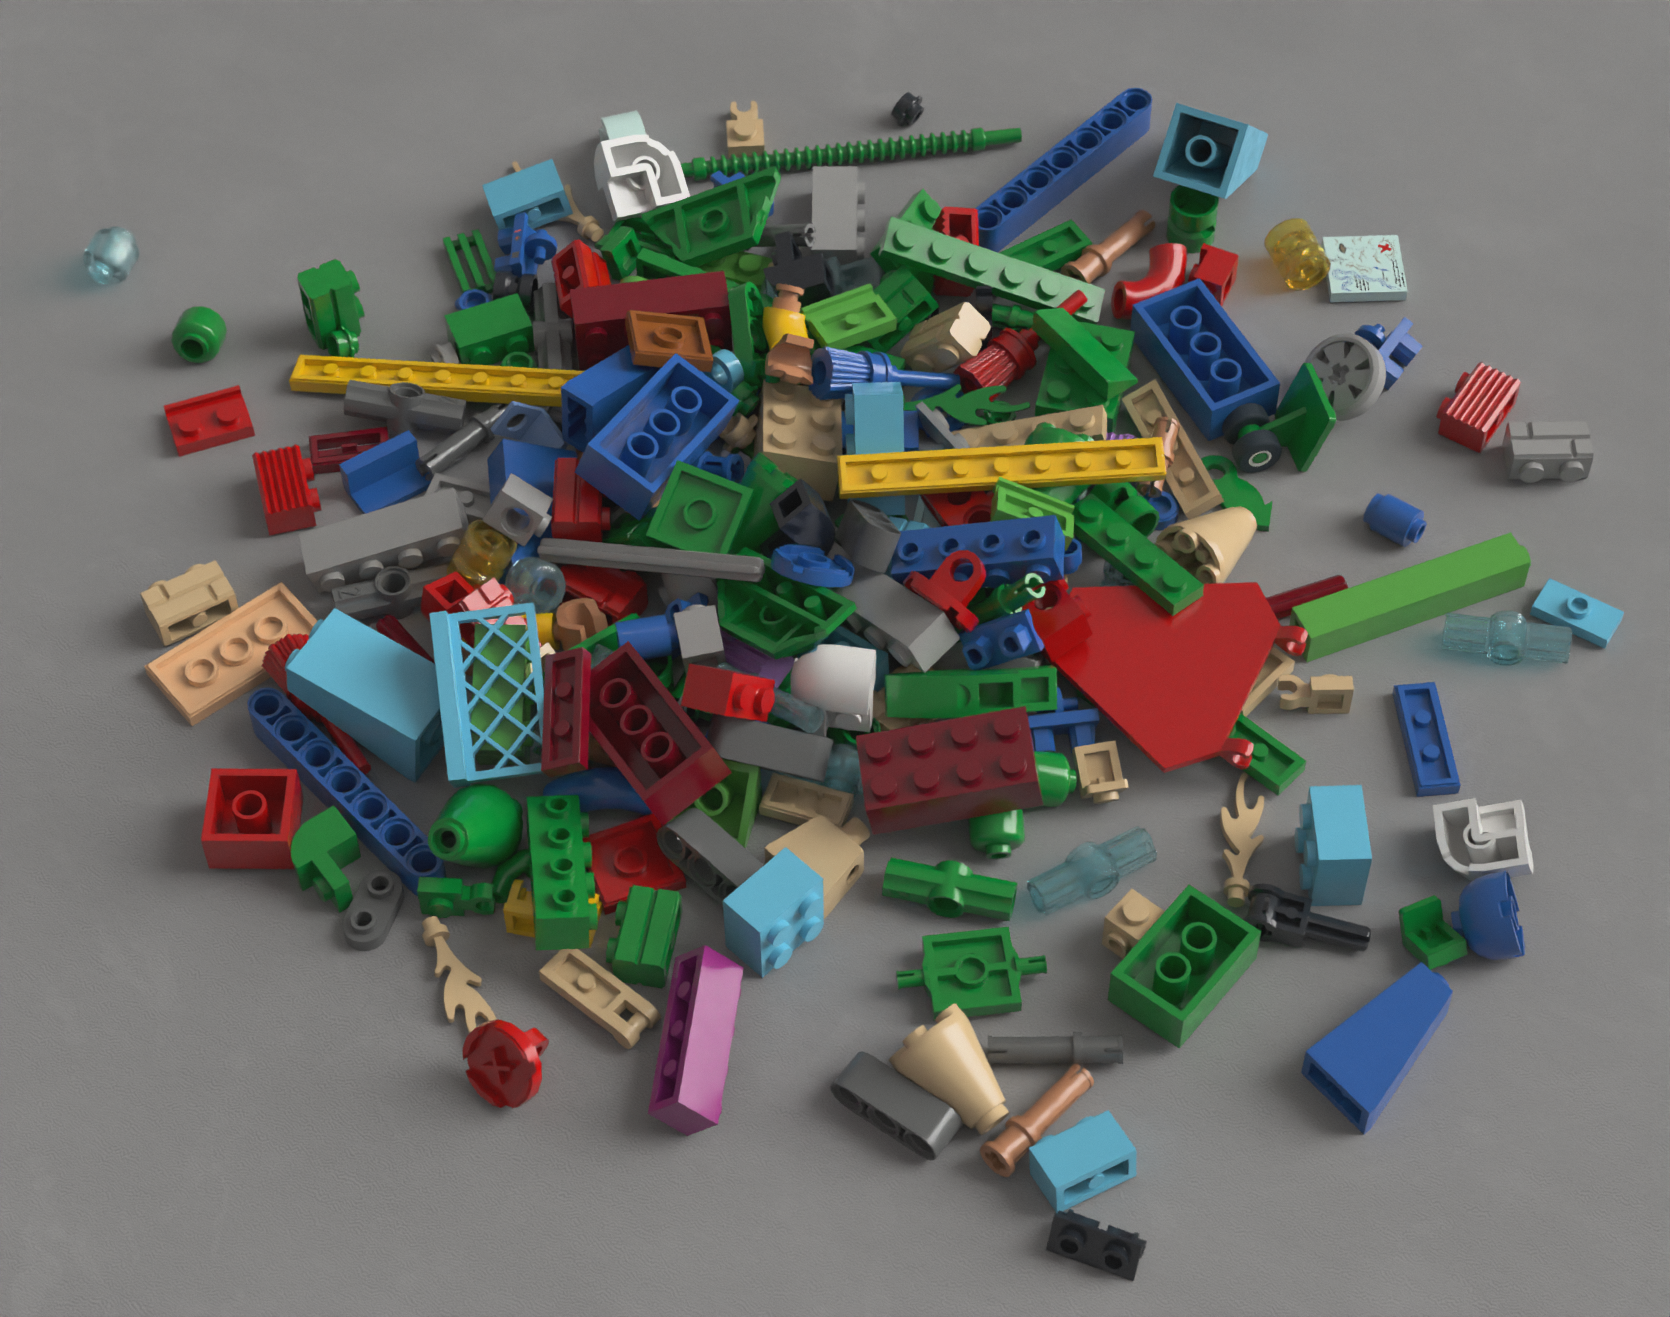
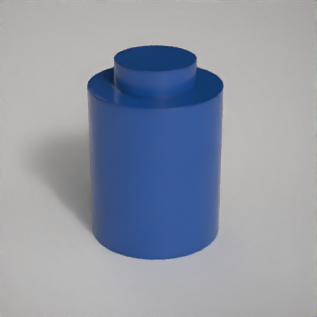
(649, 636)

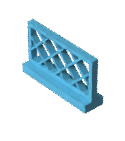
(454, 697)

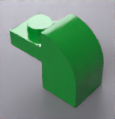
(319, 854)

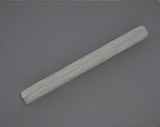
(652, 559)

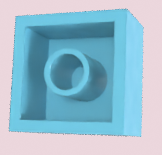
(1334, 845)
(774, 912)

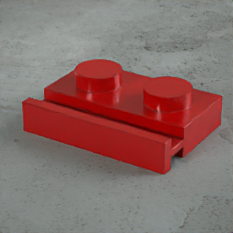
(209, 420)

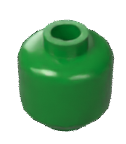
(199, 334)
(1055, 777)
(997, 833)

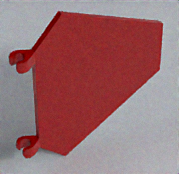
(1179, 677)

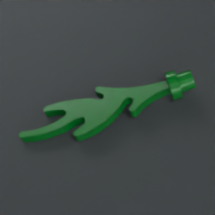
(965, 407)

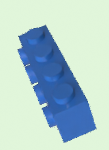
(1004, 546)

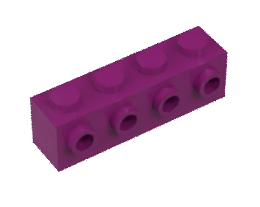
(696, 1041)

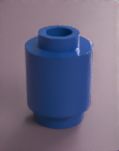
(1395, 519)

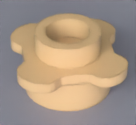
(739, 432)

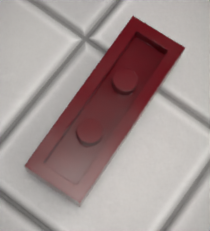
(566, 712)

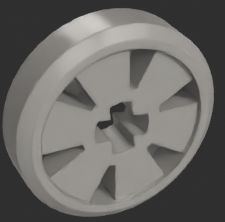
(1364, 376)

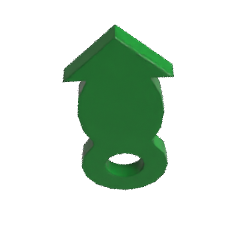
(1238, 491)

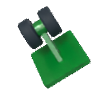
(1300, 424)

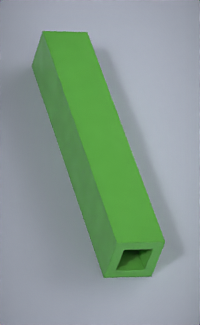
(1411, 595)

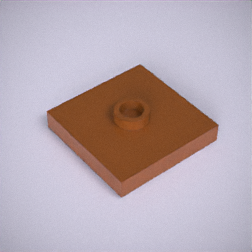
(659, 336)

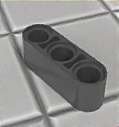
(867, 535)
(770, 747)
(707, 853)
(896, 1105)

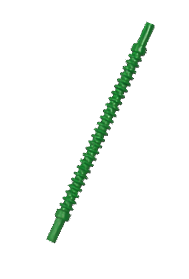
(976, 139)

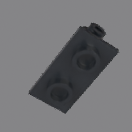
(1085, 1242)

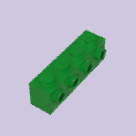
(558, 872)

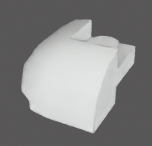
(637, 175)
(839, 683)
(1483, 838)

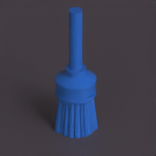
(837, 369)

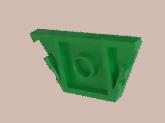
(716, 220)

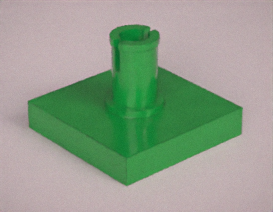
(699, 511)

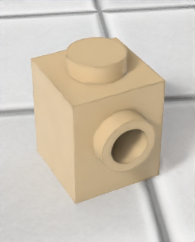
(1129, 922)

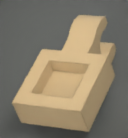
(1321, 696)

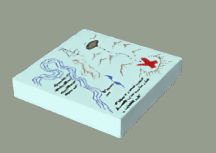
(1365, 268)

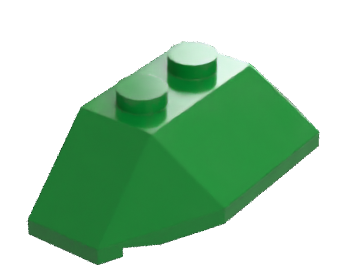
(778, 612)

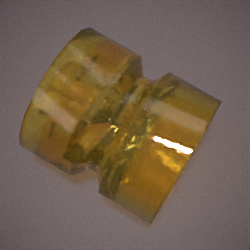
(1297, 254)
(482, 554)

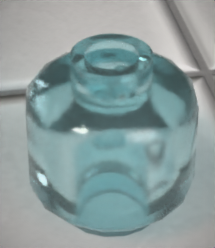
(111, 255)
(537, 583)

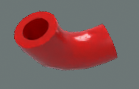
(1164, 273)

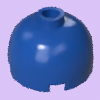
(1490, 917)

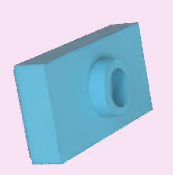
(1570, 608)

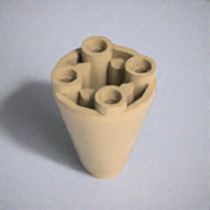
(1209, 543)
(954, 1069)

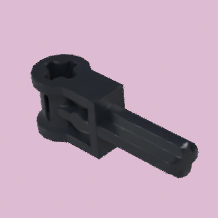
(1289, 920)

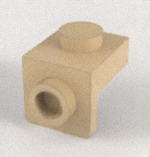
(1099, 772)

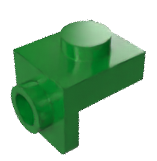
(1428, 935)

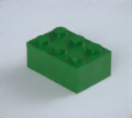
(1066, 390)
(1183, 966)

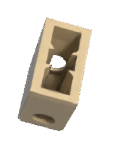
(829, 852)

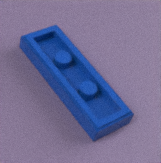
(1426, 739)

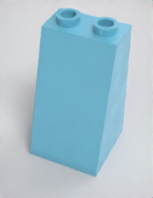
(1209, 151)
(370, 691)

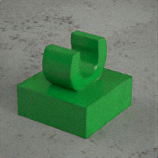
(620, 252)

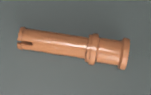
(1098, 259)
(1027, 1129)

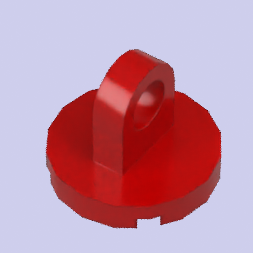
(950, 594)
(504, 1062)

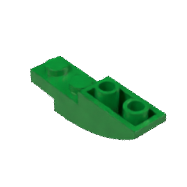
(969, 693)

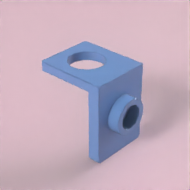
(534, 429)

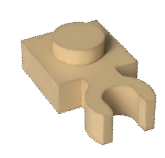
(745, 131)

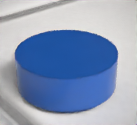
(1168, 509)

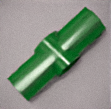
(949, 889)

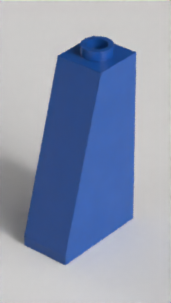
(599, 394)
(536, 467)
(1376, 1047)

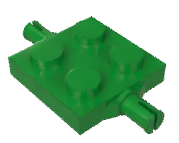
(973, 971)

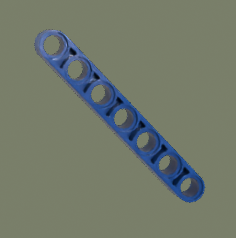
(1063, 168)
(341, 775)

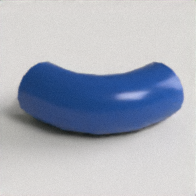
(599, 790)

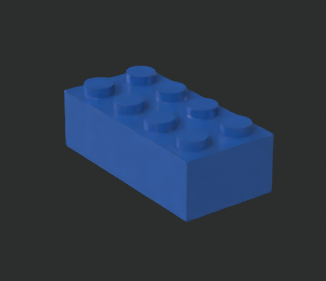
(1202, 356)
(664, 422)

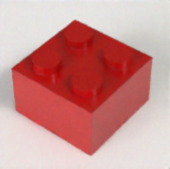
(251, 818)

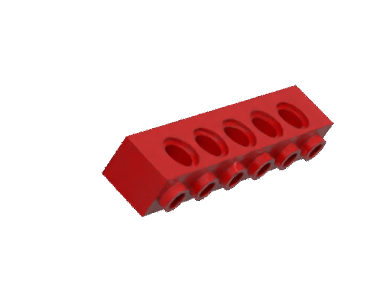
(1058, 627)

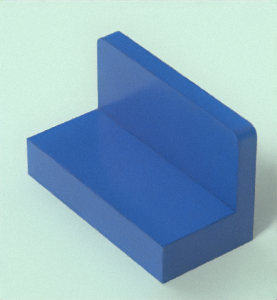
(384, 474)

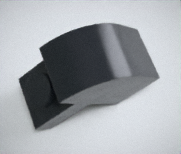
(808, 273)
(801, 520)

